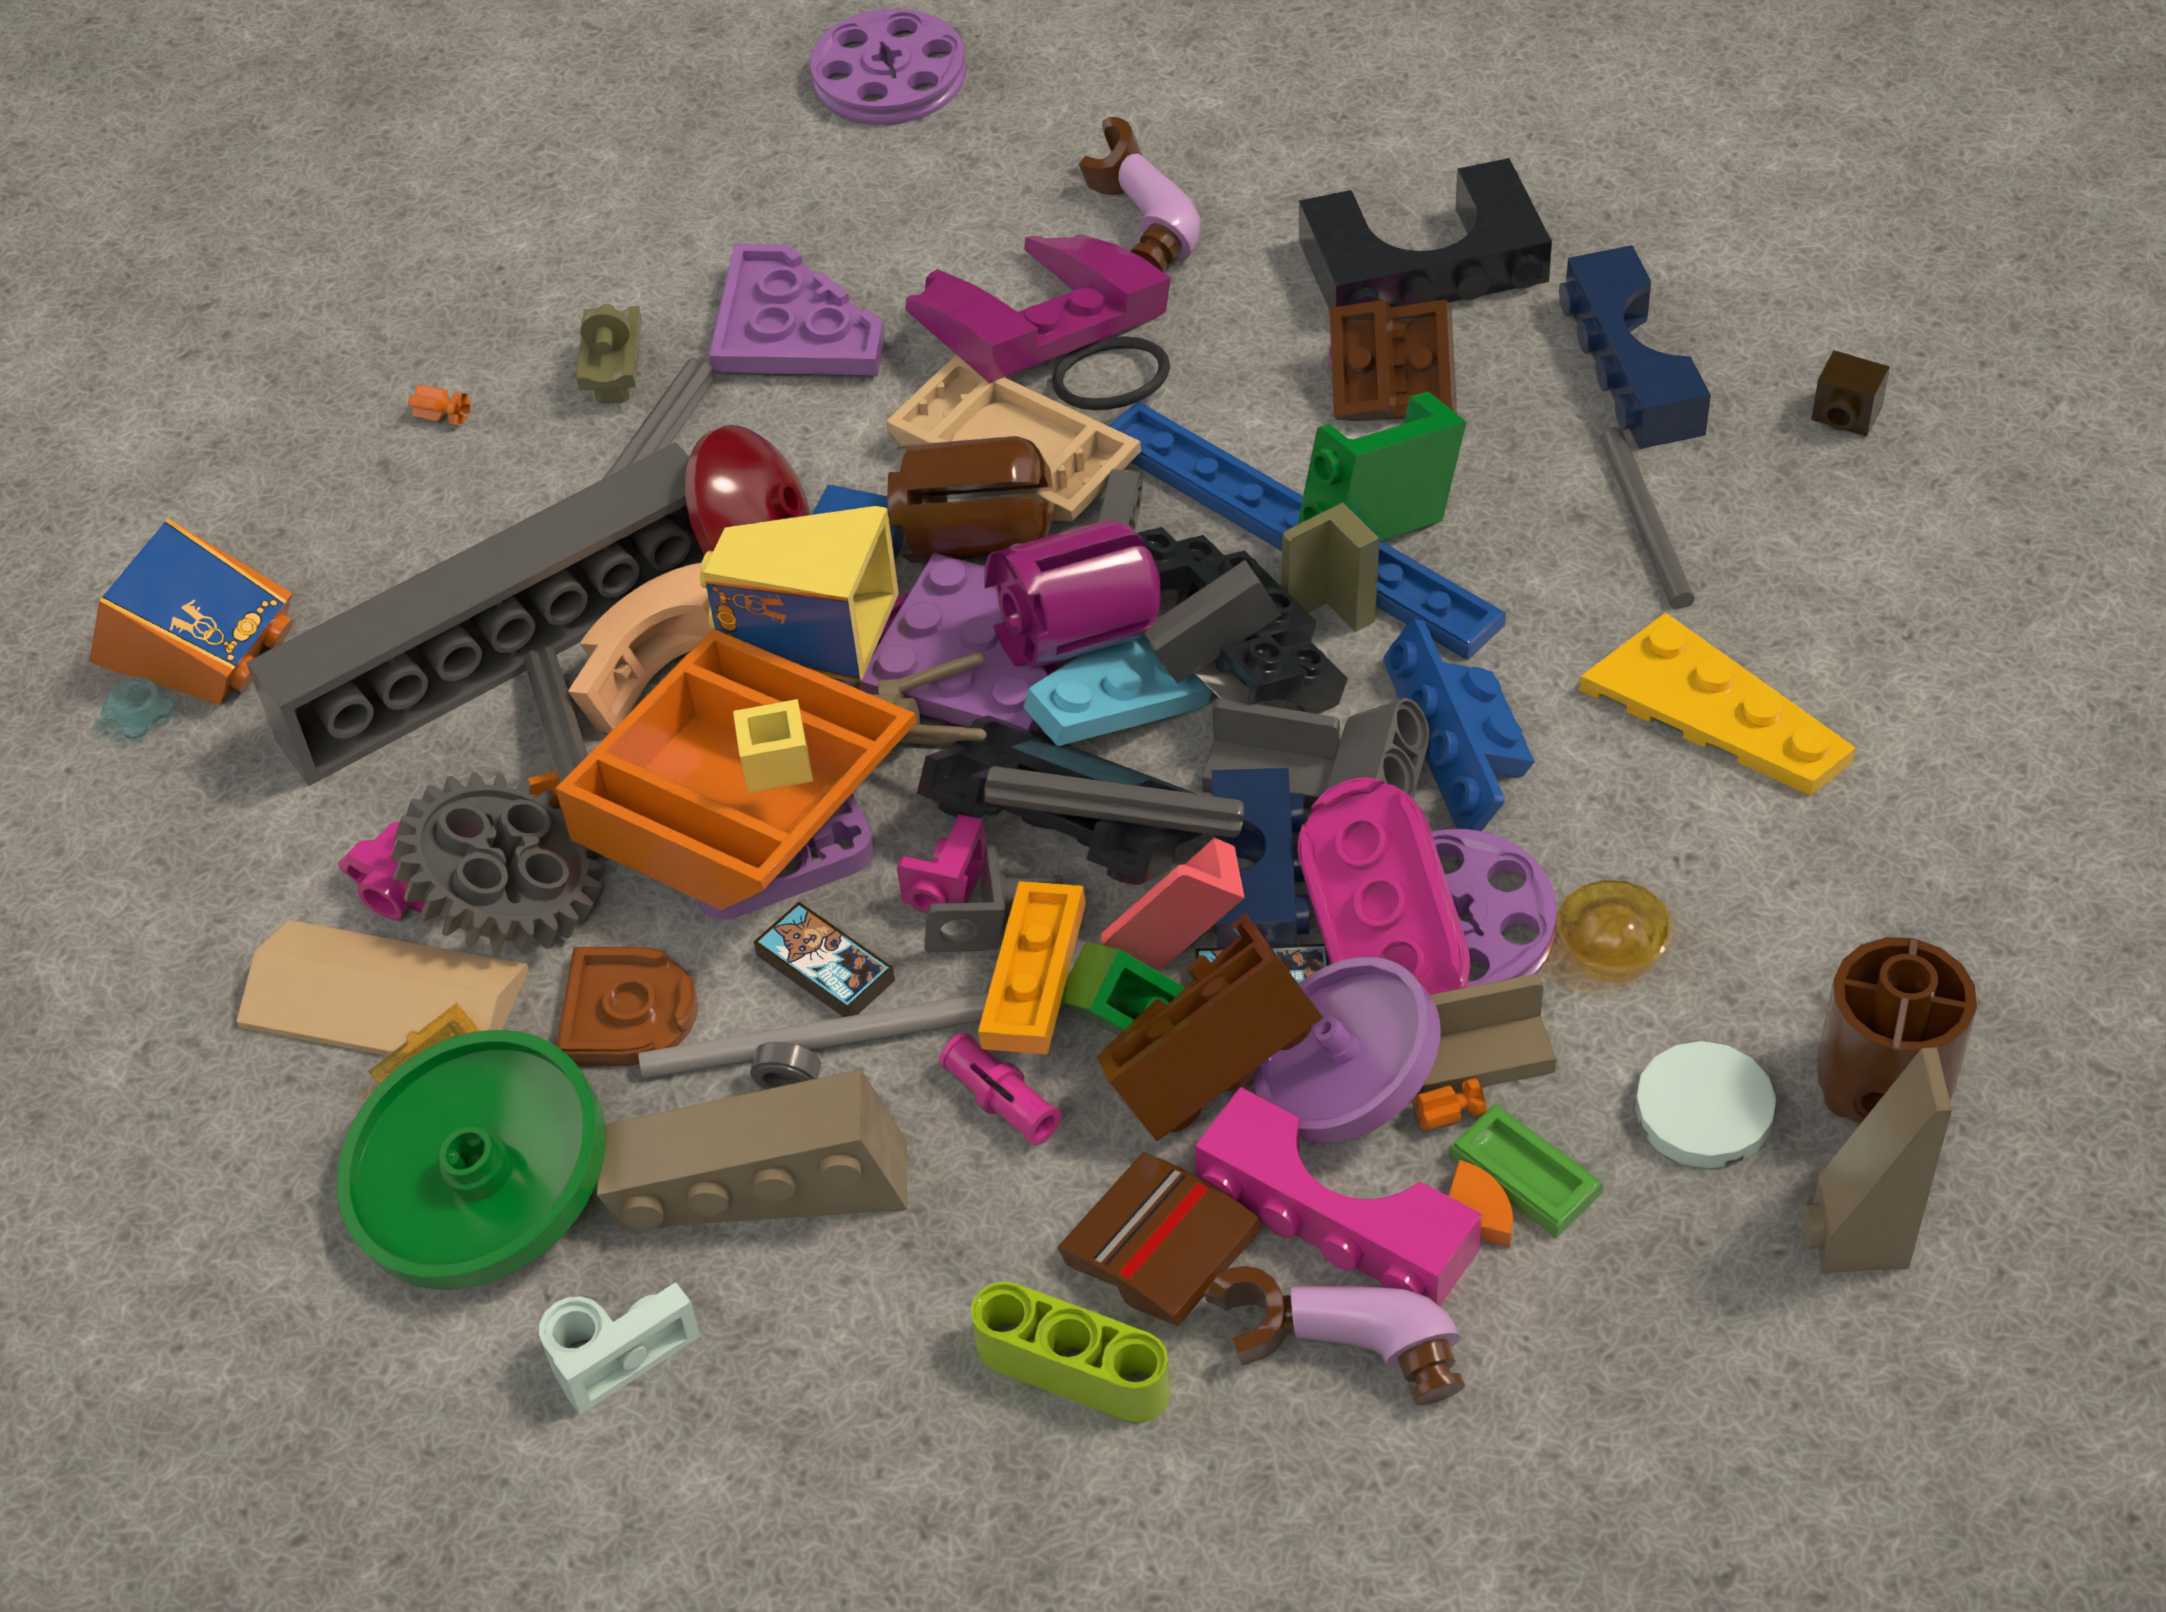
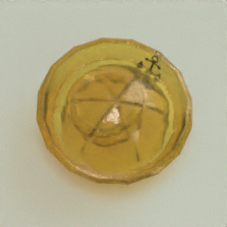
(1613, 929)

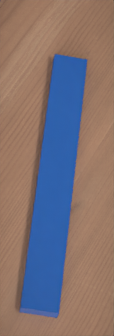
(1270, 508)

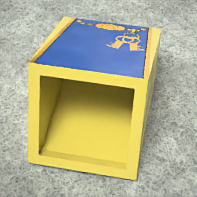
(806, 587)

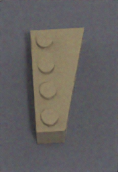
(758, 1157)

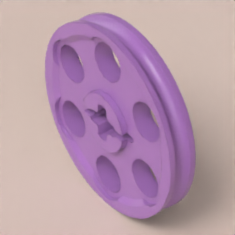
(872, 77)
(1495, 910)

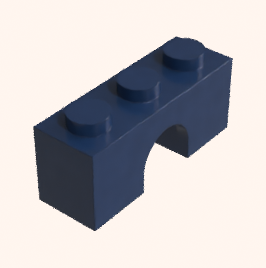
(1267, 841)

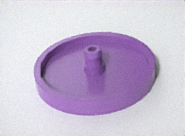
(1361, 1056)

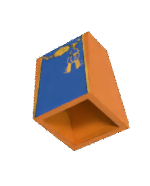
(189, 617)

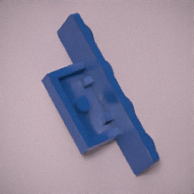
(1467, 724)

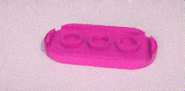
(1382, 883)

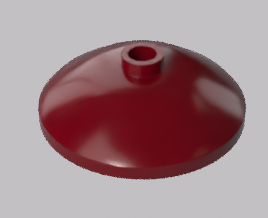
(739, 481)

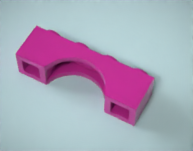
(1402, 1240)

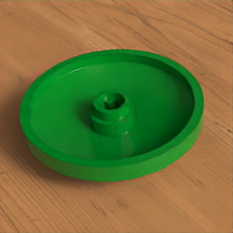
(471, 1159)

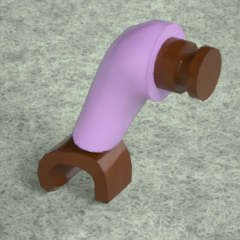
(1170, 217)
(1392, 1322)

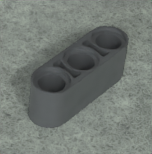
(1384, 746)

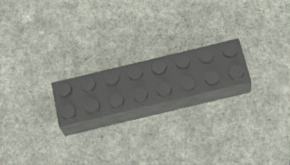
(473, 617)

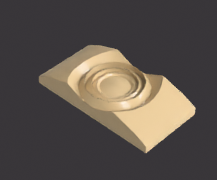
(966, 407)

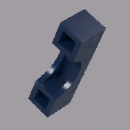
(1653, 391)

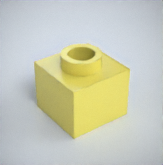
(772, 746)

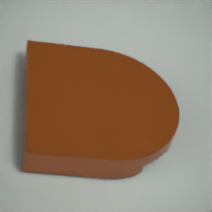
(624, 1005)

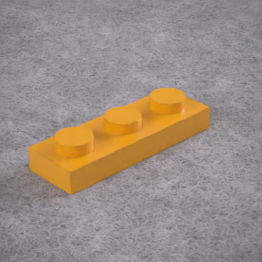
(1032, 968)

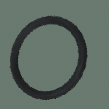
(1115, 401)

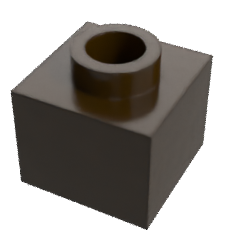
(1850, 393)

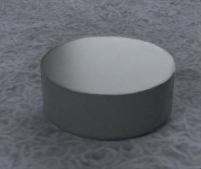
(783, 1064)

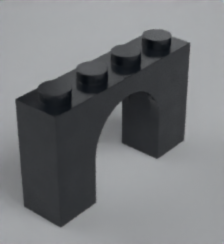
(1500, 253)

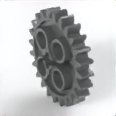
(495, 863)

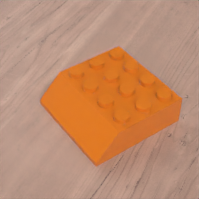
(671, 781)

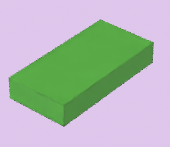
(1529, 1169)

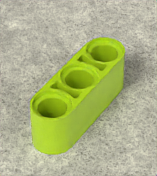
(1053, 1325)

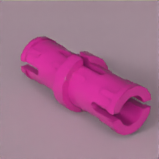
(1026, 1112)

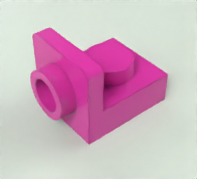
(951, 873)

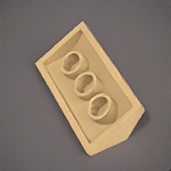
(368, 987)

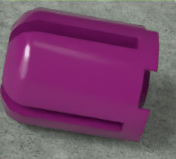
(1073, 592)

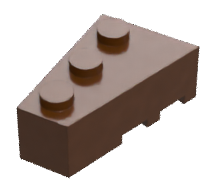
(1209, 1034)

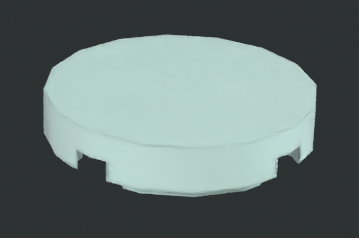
(1705, 1104)

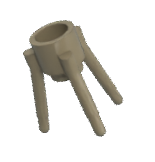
(893, 692)

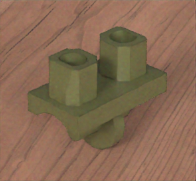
(609, 352)

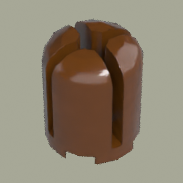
(967, 470)

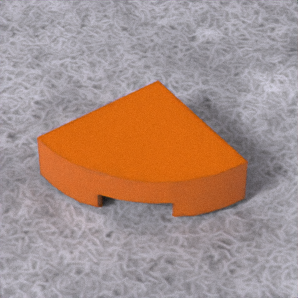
(1484, 1194)

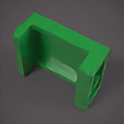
(1389, 477)

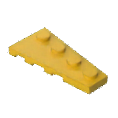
(1715, 701)

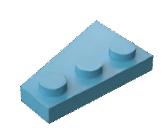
(1111, 693)

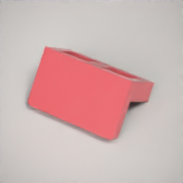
(1179, 907)

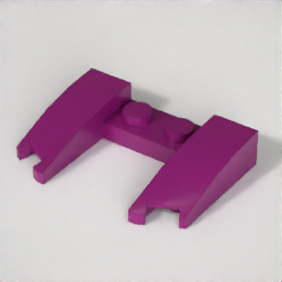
(1109, 296)

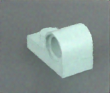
(617, 1349)

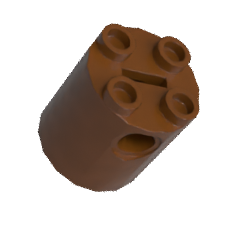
(1885, 1009)

